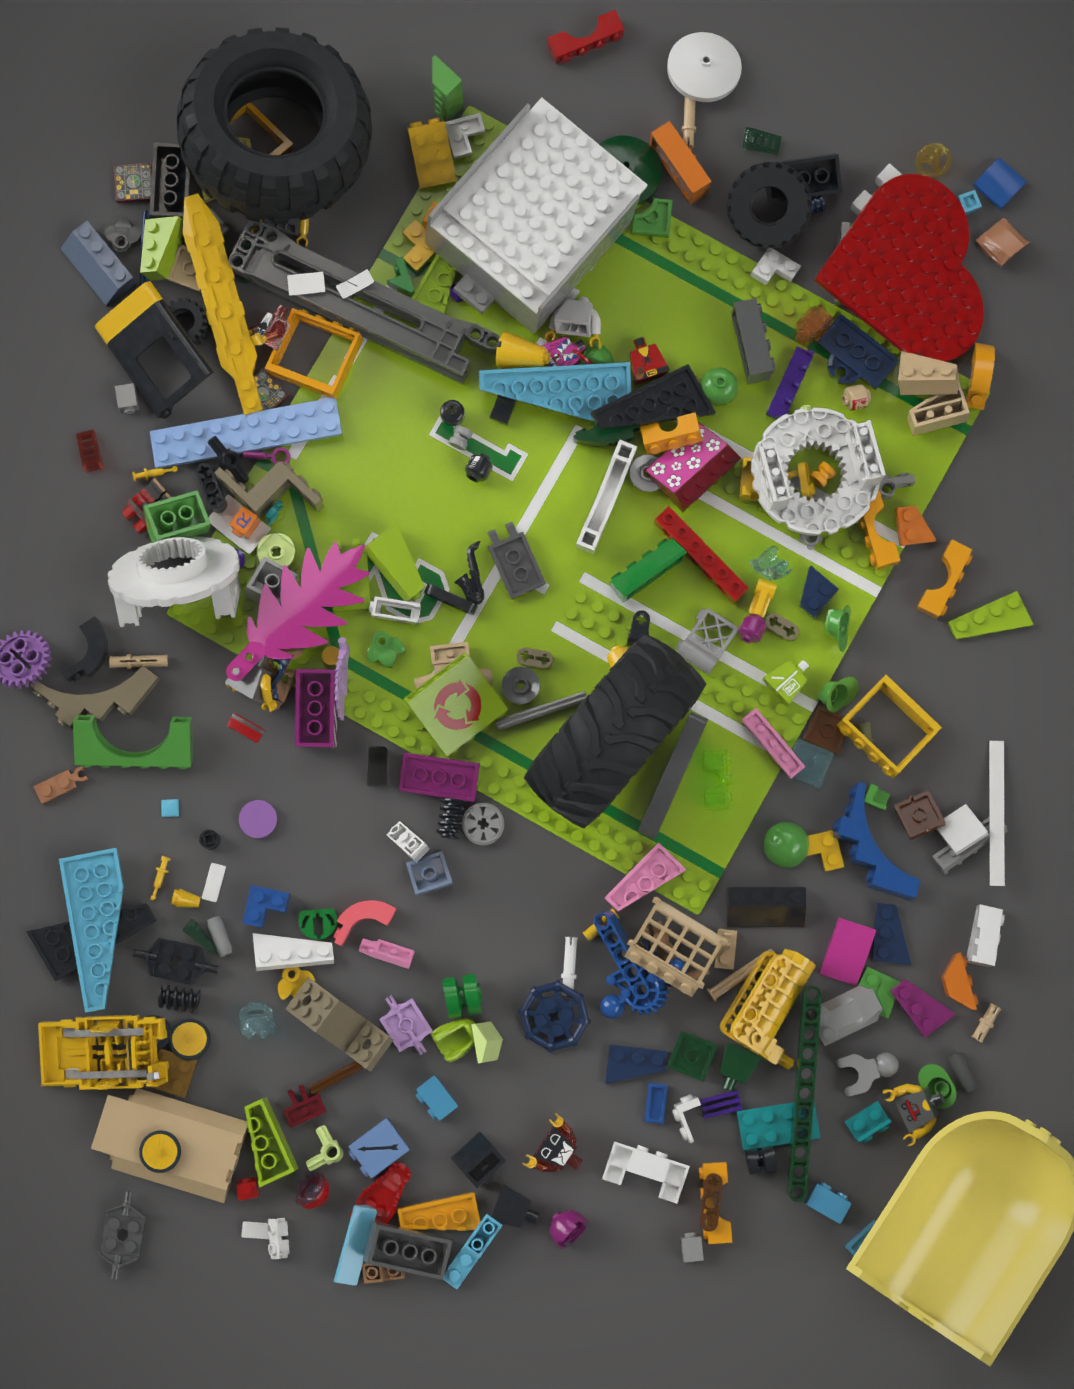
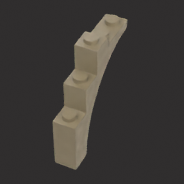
(126, 695)

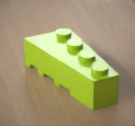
(268, 1143)

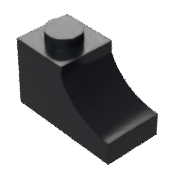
(503, 409)

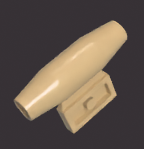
(443, 655)

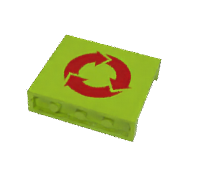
(456, 704)

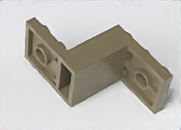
(270, 488)
(339, 1024)

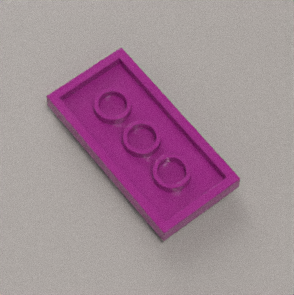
(439, 776)

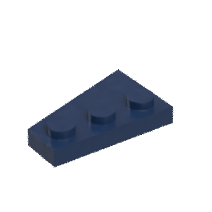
(889, 940)
(633, 1062)

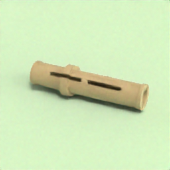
(689, 122)
(158, 661)

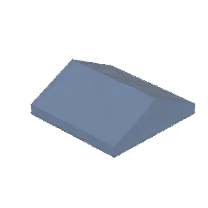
(429, 873)

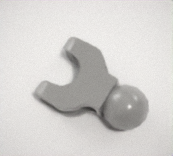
(868, 1069)

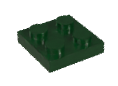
(692, 1056)

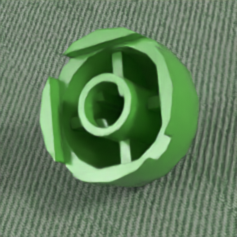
(719, 386)

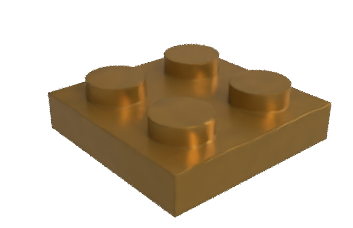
(179, 1073)

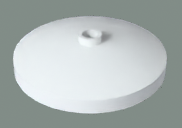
(704, 67)

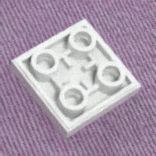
(962, 830)

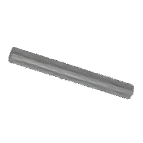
(540, 711)

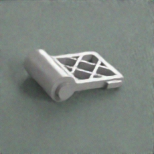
(696, 652)

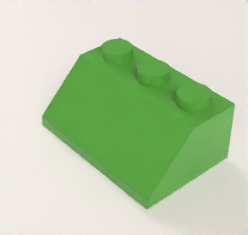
(176, 517)

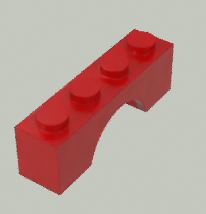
(565, 47)

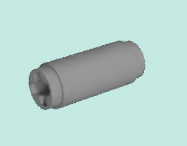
(219, 936)

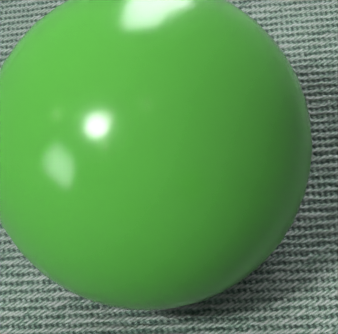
(786, 844)

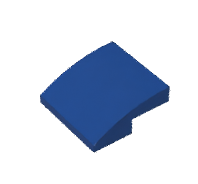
(999, 183)

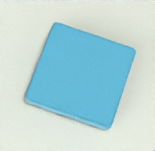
(170, 808)

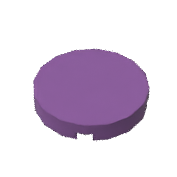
(258, 819)

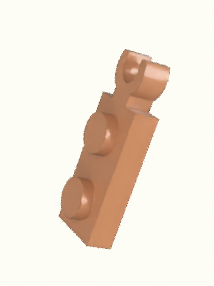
(59, 785)

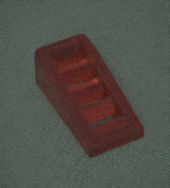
(91, 462)

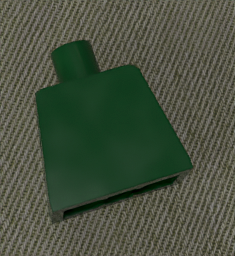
(737, 1065)

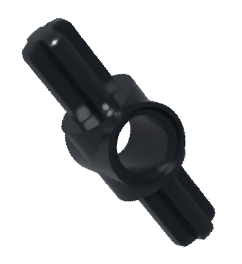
(221, 453)

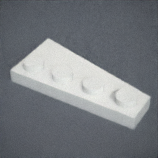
(286, 952)

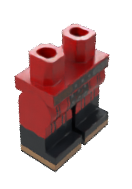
(151, 493)

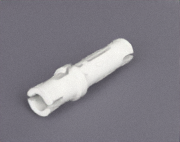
(569, 963)

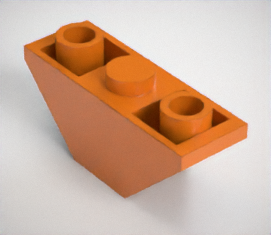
(958, 984)

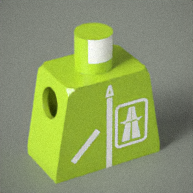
(787, 680)

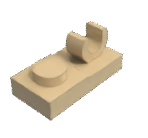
(726, 954)

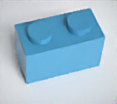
(436, 1097)
(827, 1202)

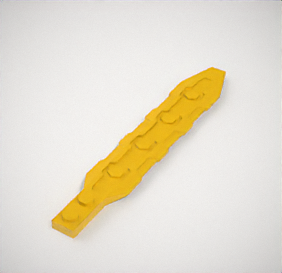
(221, 299)

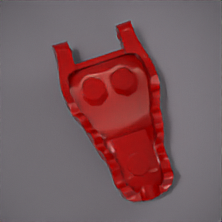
(385, 1192)

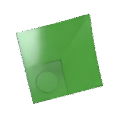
(881, 985)

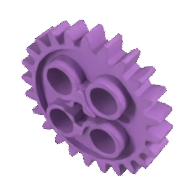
(33, 647)

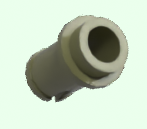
(865, 729)

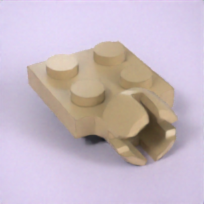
(183, 270)

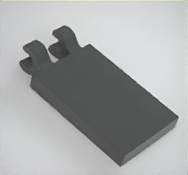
(515, 562)

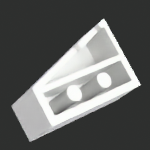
(985, 936)

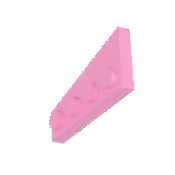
(646, 876)

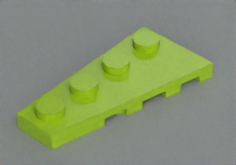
(436, 285)
(997, 616)

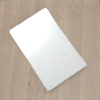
(222, 520)

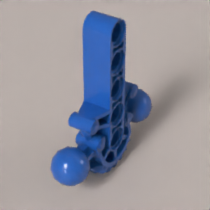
(613, 1005)

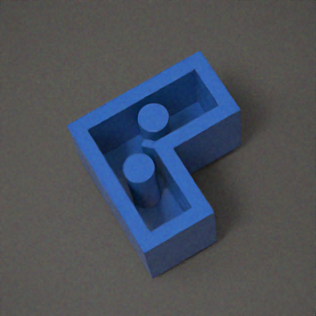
(260, 901)

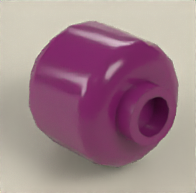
(752, 629)

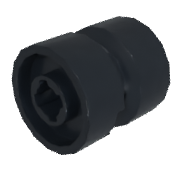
(768, 1159)

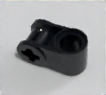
(638, 630)

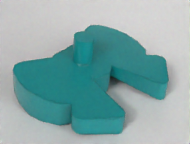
(272, 514)

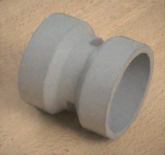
(460, 437)

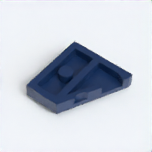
(816, 592)

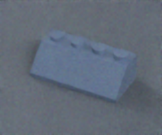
(97, 263)

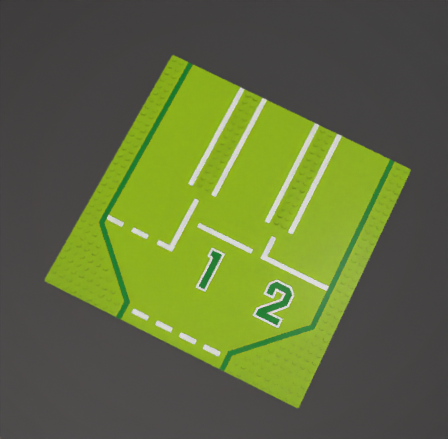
(402, 470)

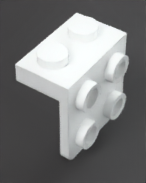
(687, 1102)

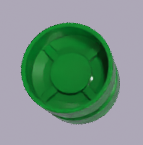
(458, 996)

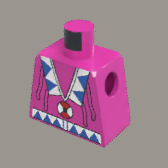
(562, 352)

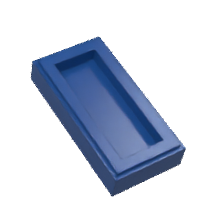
(656, 1103)

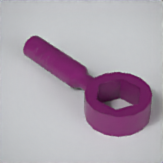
(262, 455)

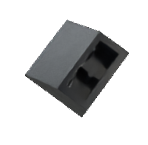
(478, 1159)

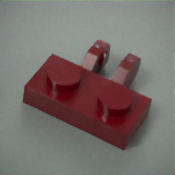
(303, 1110)

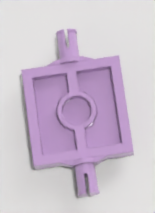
(405, 1025)

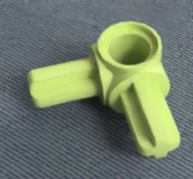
(328, 1143)

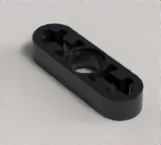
(218, 492)
(450, 599)

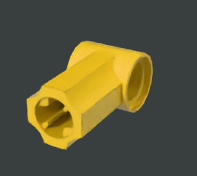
(763, 594)

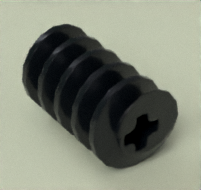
(450, 818)
(179, 999)

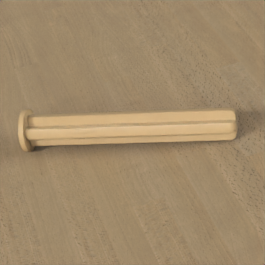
(734, 979)

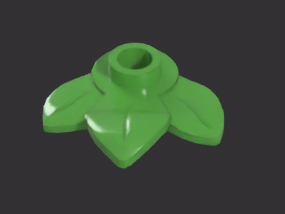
(386, 651)

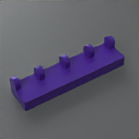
(790, 383)

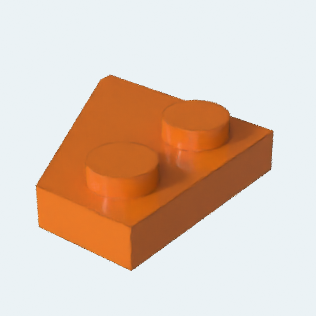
(912, 527)

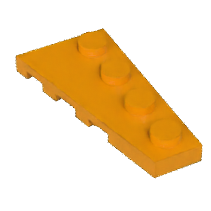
(448, 1213)

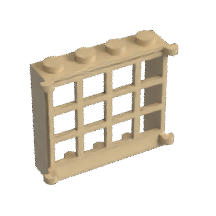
(662, 968)

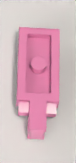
(387, 952)

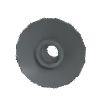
(524, 676)

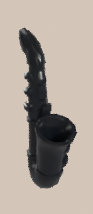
(472, 587)

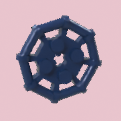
(543, 1019)

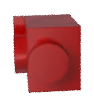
(247, 1188)

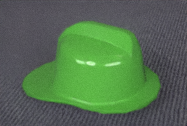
(837, 625)
(838, 694)
(938, 1081)

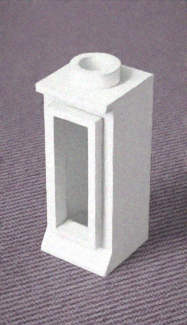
(375, 609)

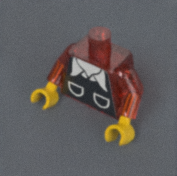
(270, 329)
(555, 1149)

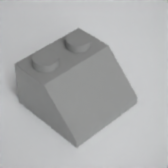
(266, 573)

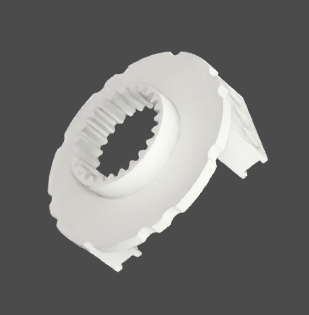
(852, 446)
(211, 573)

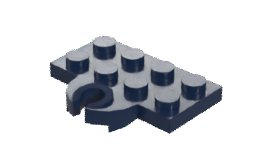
(855, 354)

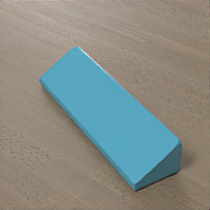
(355, 1245)

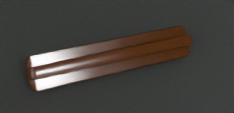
(335, 1078)

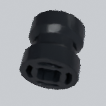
(210, 842)

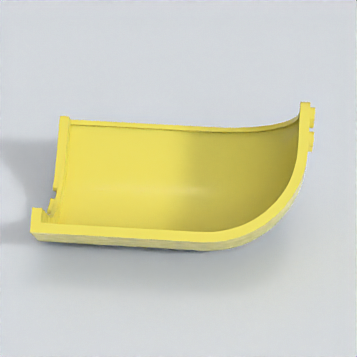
(973, 1229)

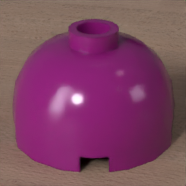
(567, 1227)

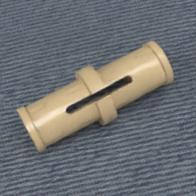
(986, 1023)

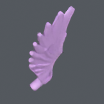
(341, 677)

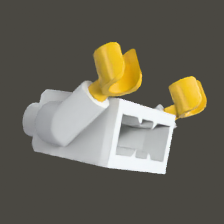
(576, 319)

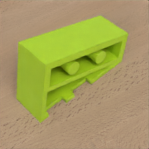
(159, 246)

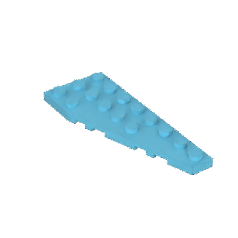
(564, 389)
(93, 902)

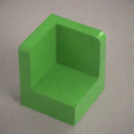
(876, 798)

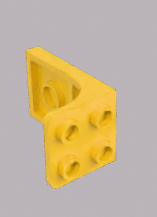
(431, 153)

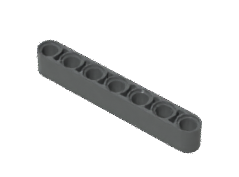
(672, 775)

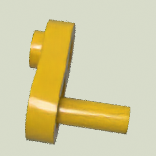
(803, 473)

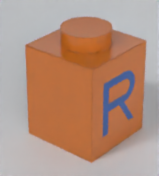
(244, 523)

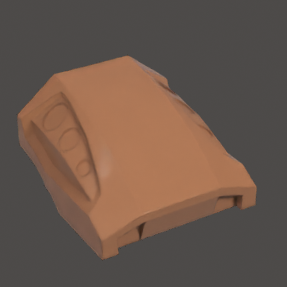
(1001, 242)

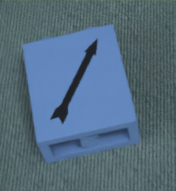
(378, 1148)

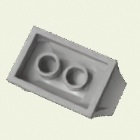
(847, 1013)

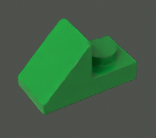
(403, 282)

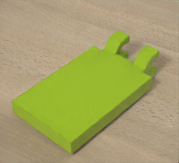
(359, 588)

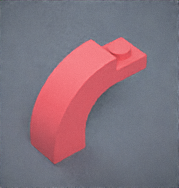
(360, 911)

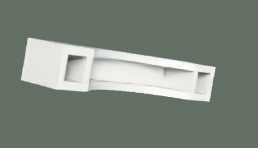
(606, 497)

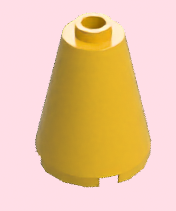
(520, 353)

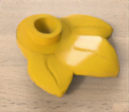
(290, 986)

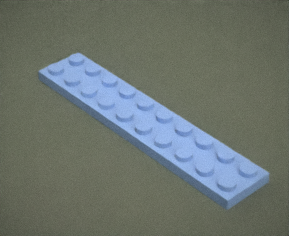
(247, 432)

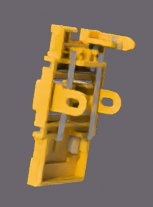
(69, 1052)

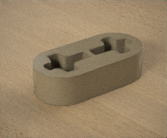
(783, 623)
(533, 662)

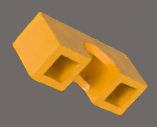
(685, 434)

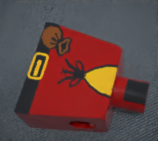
(647, 362)

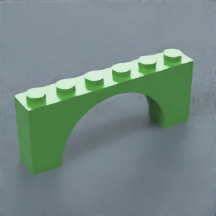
(94, 749)

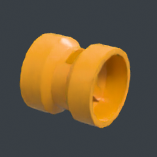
(823, 474)

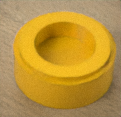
(330, 655)

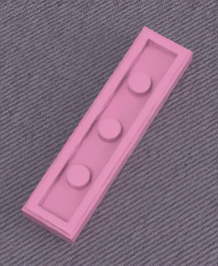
(773, 743)

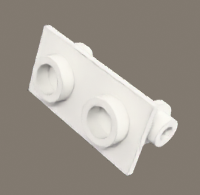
(278, 1248)

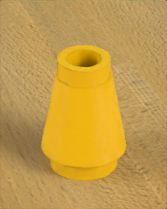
(185, 899)

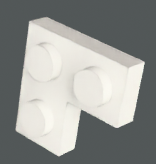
(459, 131)
(772, 263)

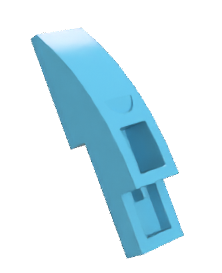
(472, 1251)

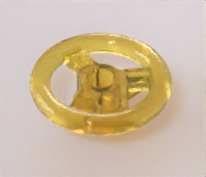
(931, 152)

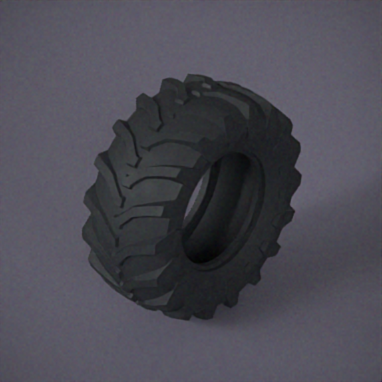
(615, 731)

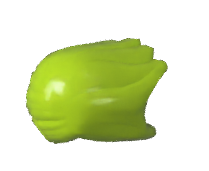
(454, 1038)

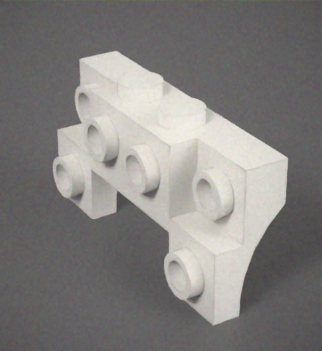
(649, 1165)

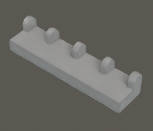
(947, 858)

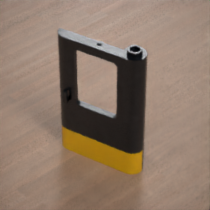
(134, 328)

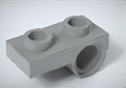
(902, 480)

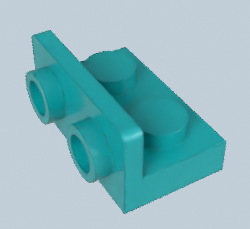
(868, 1122)

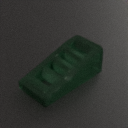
(763, 135)
(196, 933)

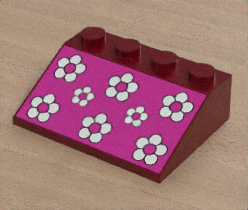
(692, 469)

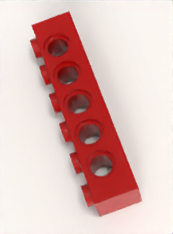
(701, 555)

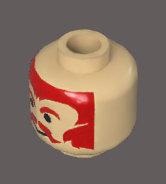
(856, 397)

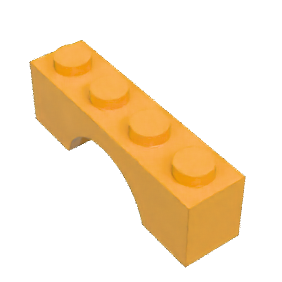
(882, 552)
(955, 559)
(723, 1231)

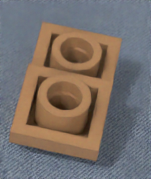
(380, 1274)

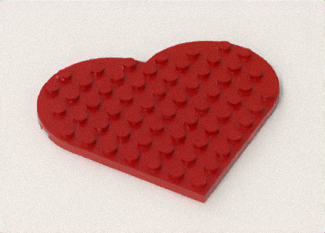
(905, 269)

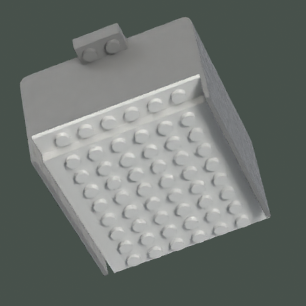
(533, 215)

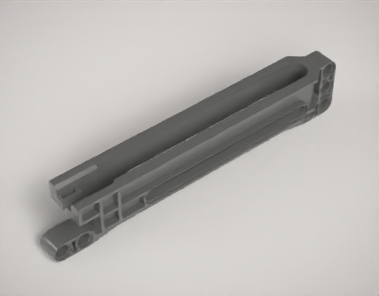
(433, 344)

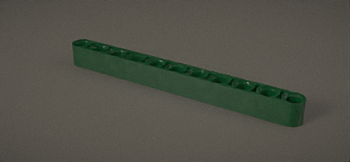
(808, 1102)

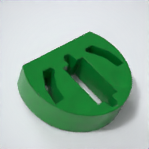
(328, 929)

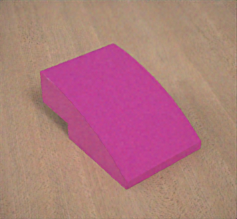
(847, 951)

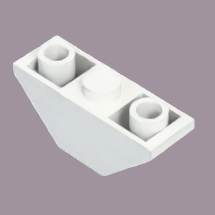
(408, 841)

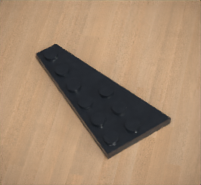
(656, 402)
(56, 941)

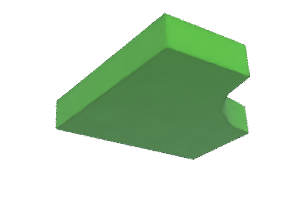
(654, 220)

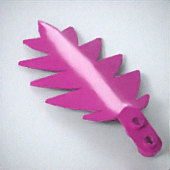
(283, 624)

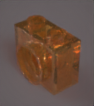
(812, 325)

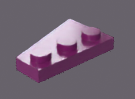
(920, 1007)

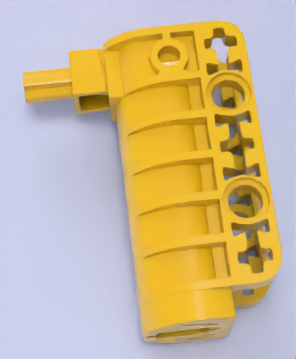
(768, 1004)

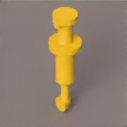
(152, 473)
(160, 875)

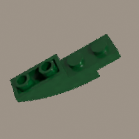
(606, 437)

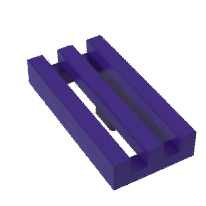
(737, 1100)

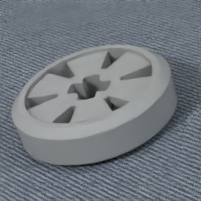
(493, 818)

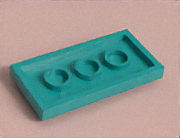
(771, 1125)

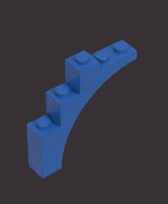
(865, 852)

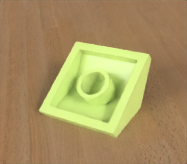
(486, 1041)

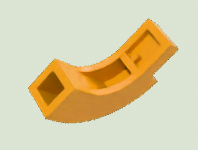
(981, 375)

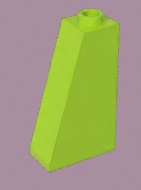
(395, 563)

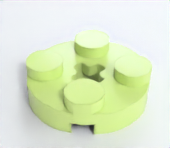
(277, 541)

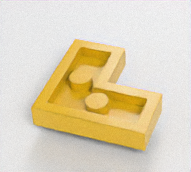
(420, 253)
(828, 848)

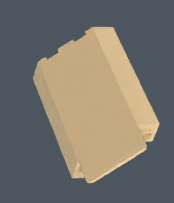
(207, 1141)

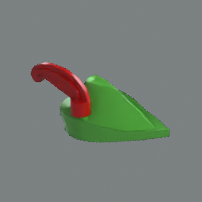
(595, 355)

